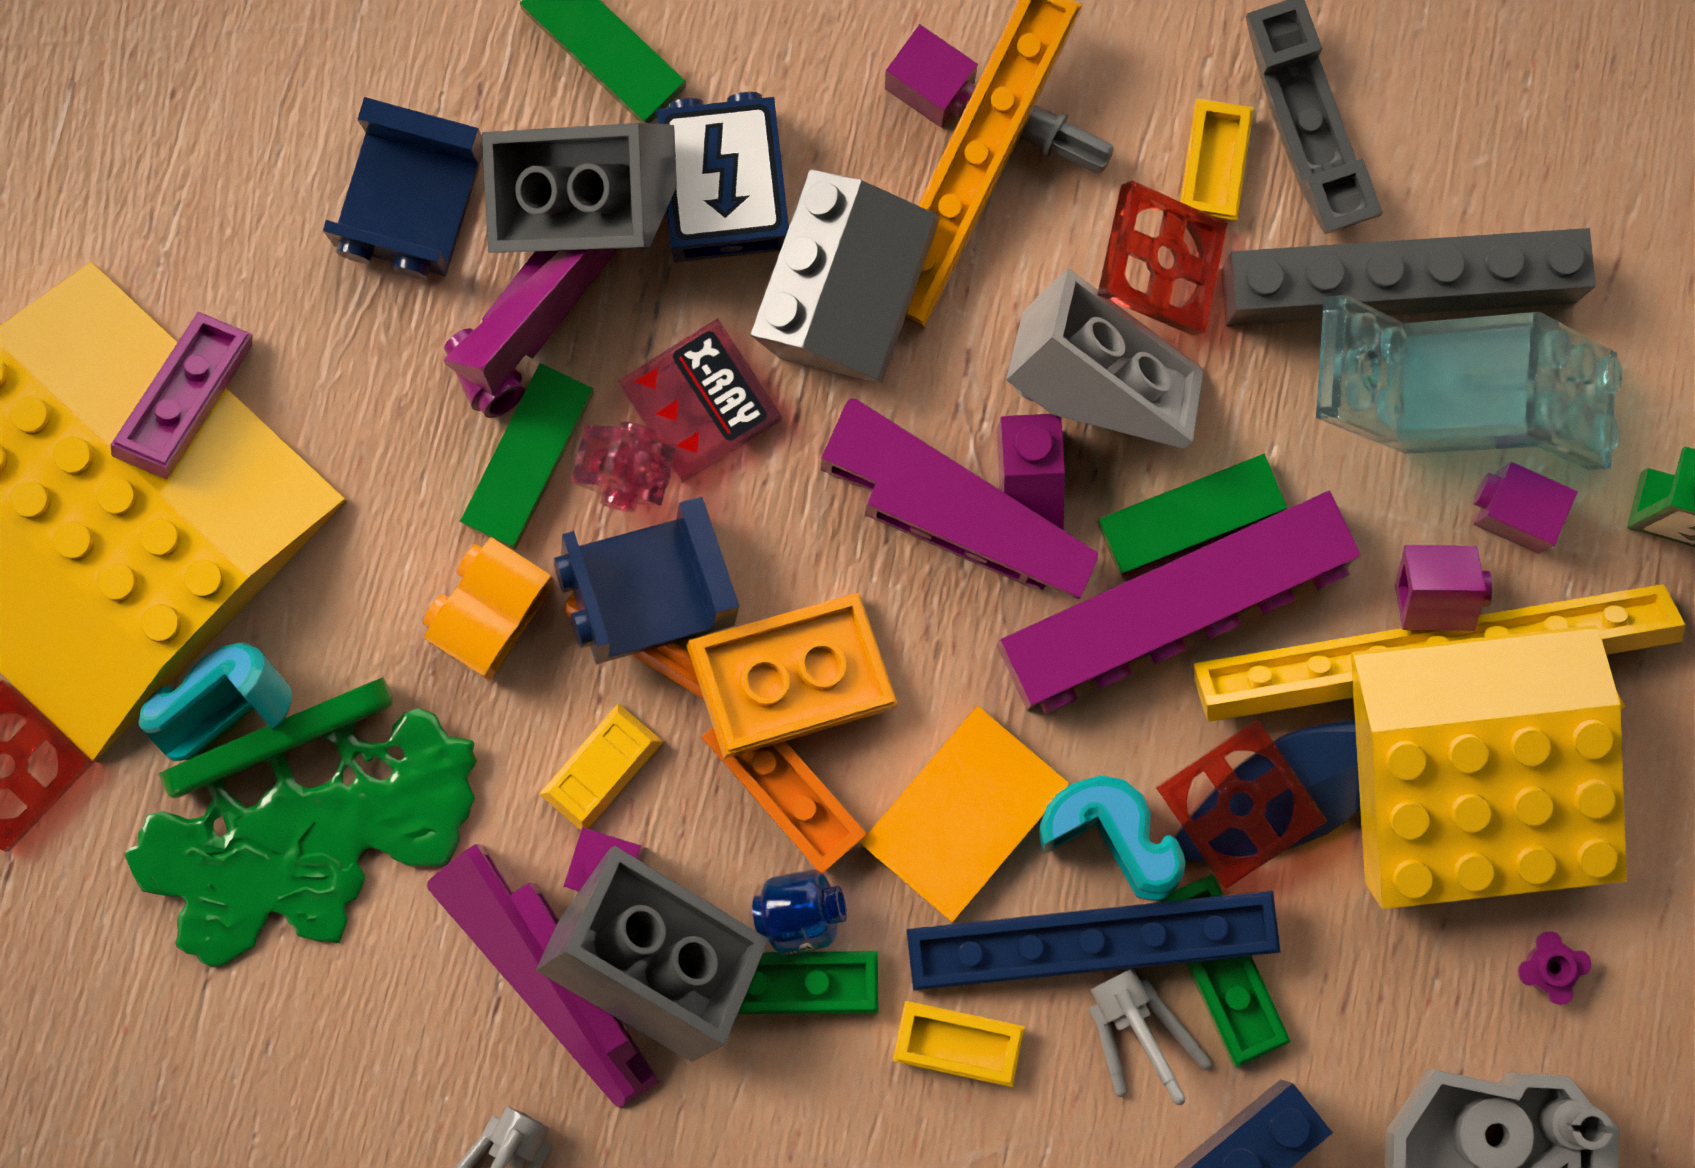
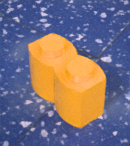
(487, 608)

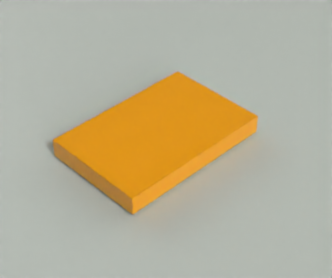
(791, 675)
(964, 813)

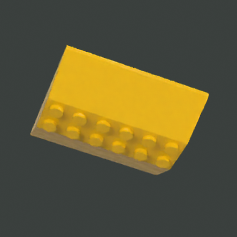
(106, 565)

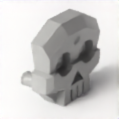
(1541, 1116)

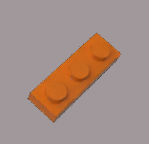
(795, 801)

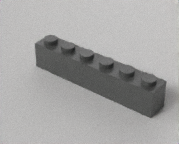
(1410, 275)

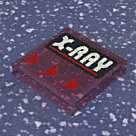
(700, 399)

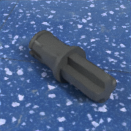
(1068, 141)

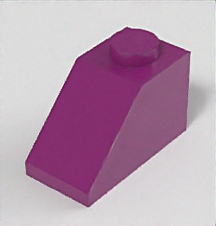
(1033, 463)

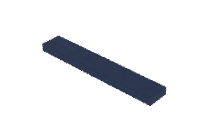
(1093, 940)

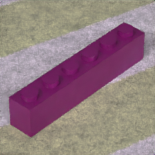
(1178, 601)

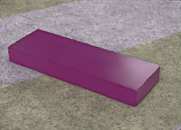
(181, 395)

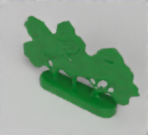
(300, 843)

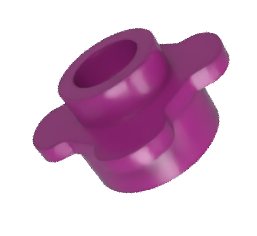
(1536, 967)

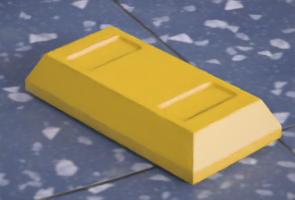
(1217, 158)
(601, 767)
(958, 1043)

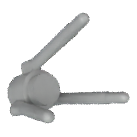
(1124, 1003)
(514, 1141)

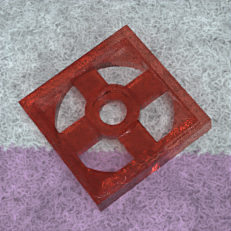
(1125, 241)
(37, 797)
(1305, 815)

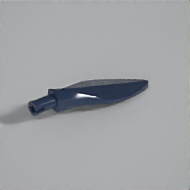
(1325, 765)

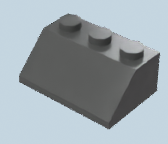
(577, 186)
(844, 277)
(654, 956)

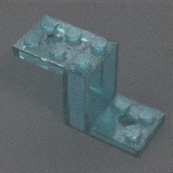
(1468, 383)

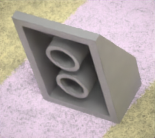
(1103, 366)

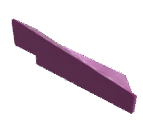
(526, 314)
(951, 506)
(513, 935)

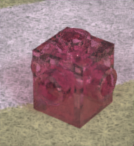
(623, 465)

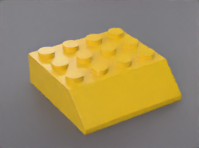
(1489, 767)

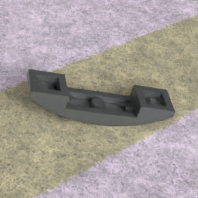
(1308, 116)

